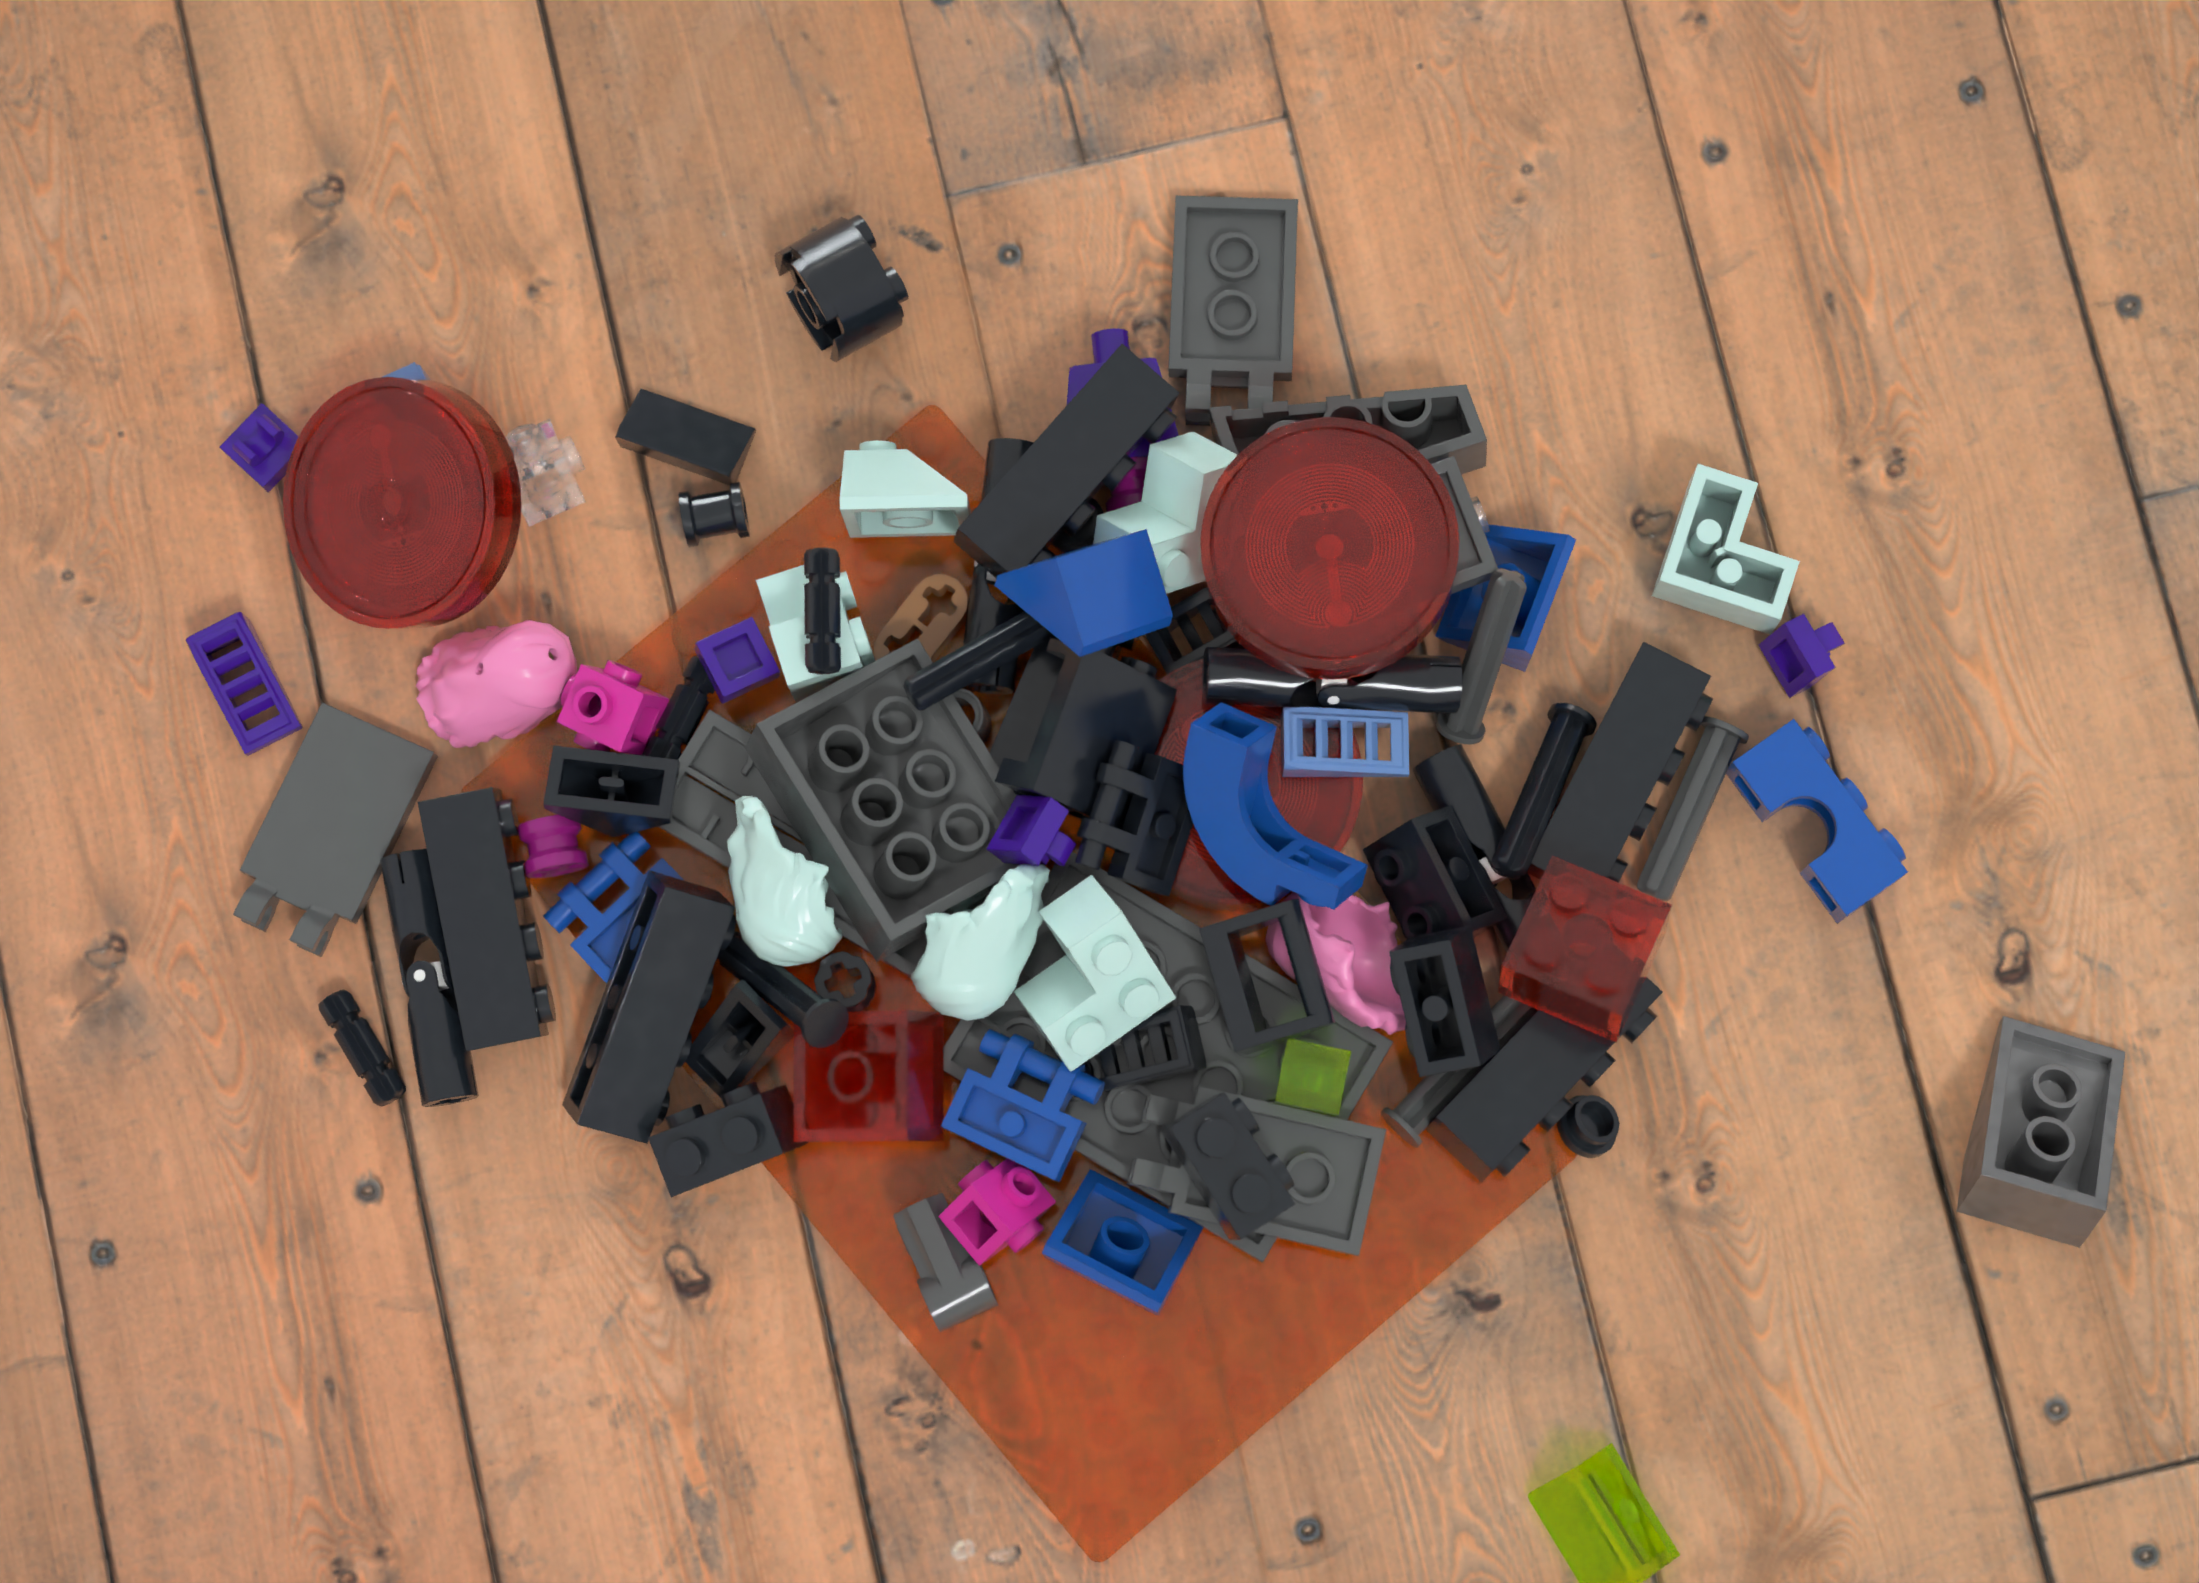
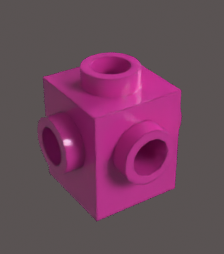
(611, 708)
(997, 1209)

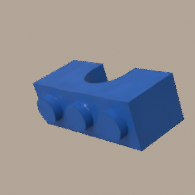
(1793, 771)

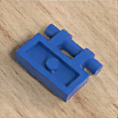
(605, 931)
(1017, 1124)

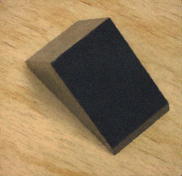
(611, 789)
(738, 1040)

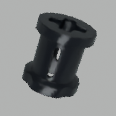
(714, 514)
(856, 966)

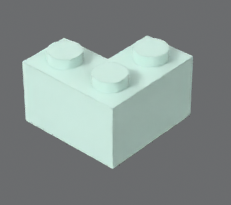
(1172, 505)
(1709, 565)
(784, 606)
(1100, 984)

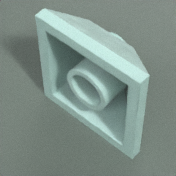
(897, 494)

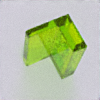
(1603, 1521)

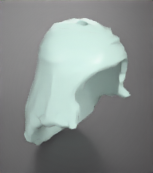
(777, 892)
(980, 952)

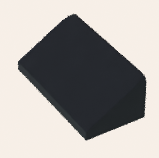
(685, 437)

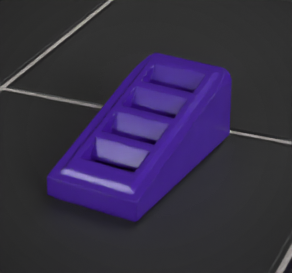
(221, 635)

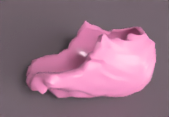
(494, 681)
(1352, 959)

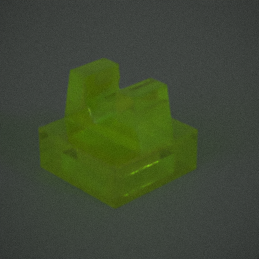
(1313, 1077)

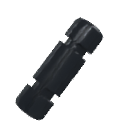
(822, 610)
(681, 713)
(362, 1048)

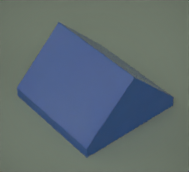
(1542, 561)
(1094, 593)
(1122, 1242)

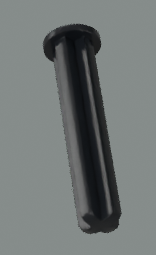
(974, 660)
(1542, 788)
(820, 1019)

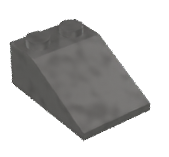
(2043, 1133)

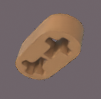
(916, 609)

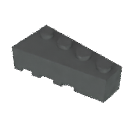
(1433, 420)

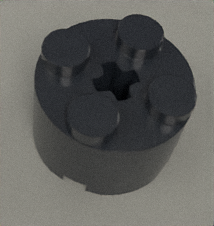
(842, 287)

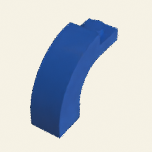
(1241, 824)

